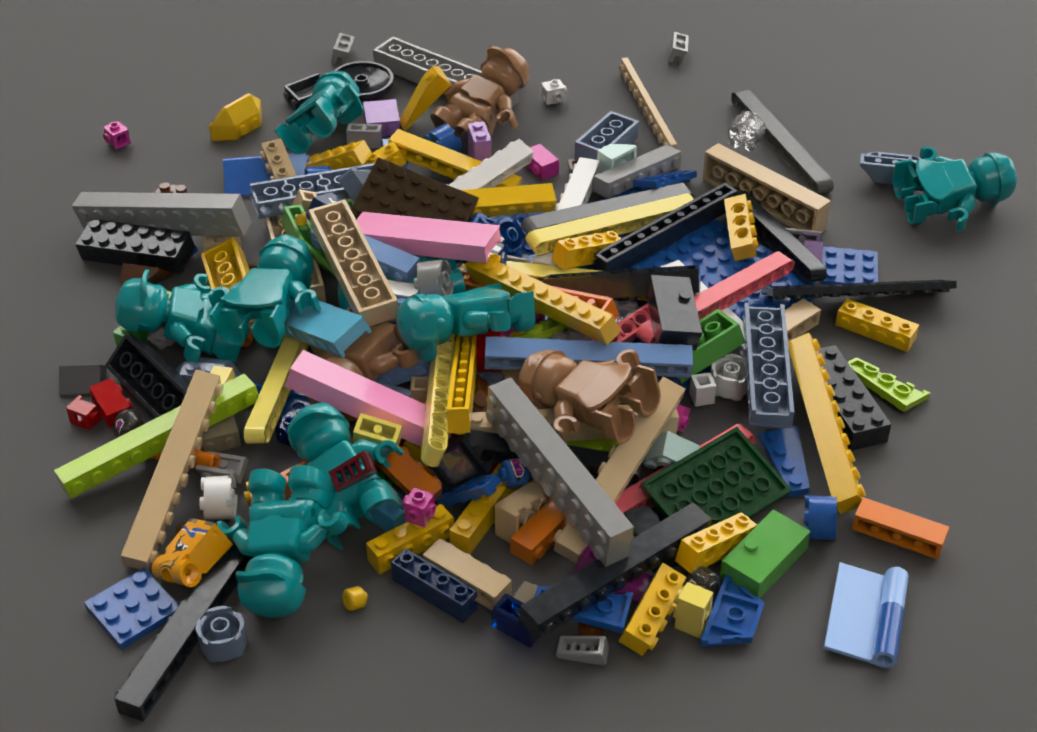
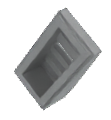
(592, 656)

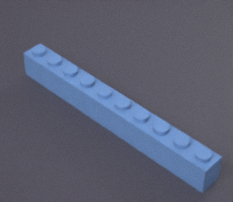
(666, 359)

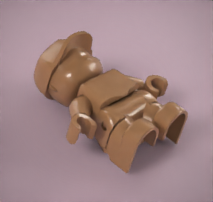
(487, 96)
(372, 354)
(591, 391)

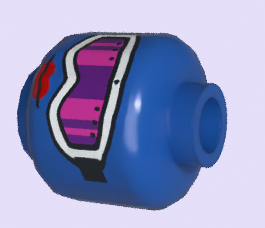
(514, 473)

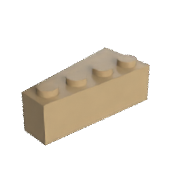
(518, 508)

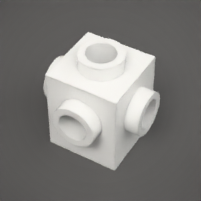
(553, 91)

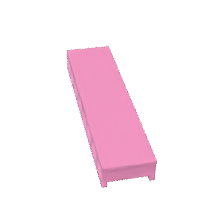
(432, 236)
(356, 395)

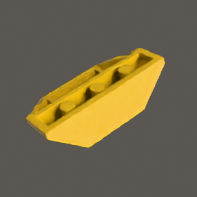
(237, 119)

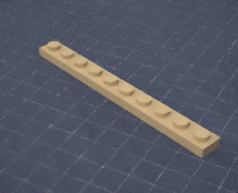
(646, 104)

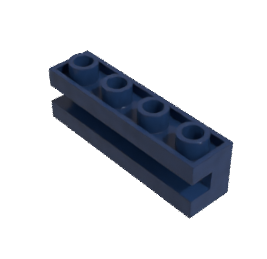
(434, 585)

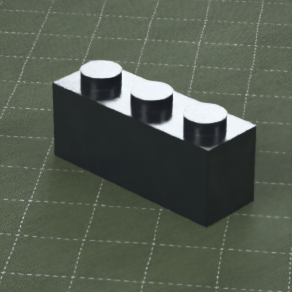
(642, 520)

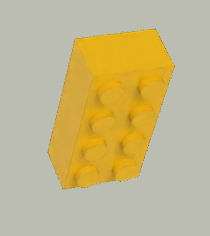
(225, 264)

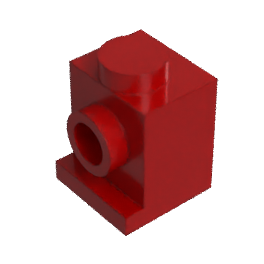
(83, 413)

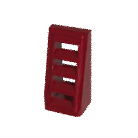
(354, 461)

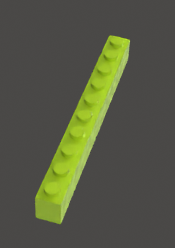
(145, 441)

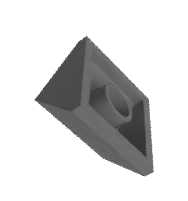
(77, 379)

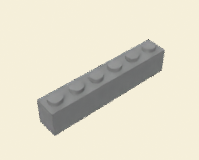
(650, 164)

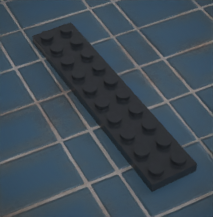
(857, 289)

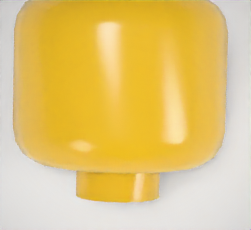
(354, 598)

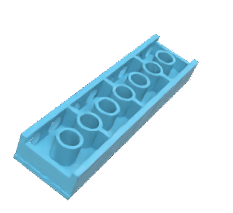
(327, 329)

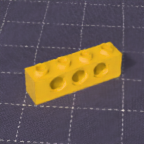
(740, 227)
(581, 250)
(713, 542)

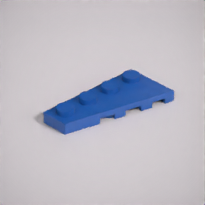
(665, 179)
(786, 457)
(608, 614)

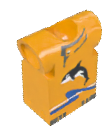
(191, 553)

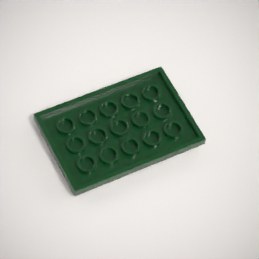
(720, 479)

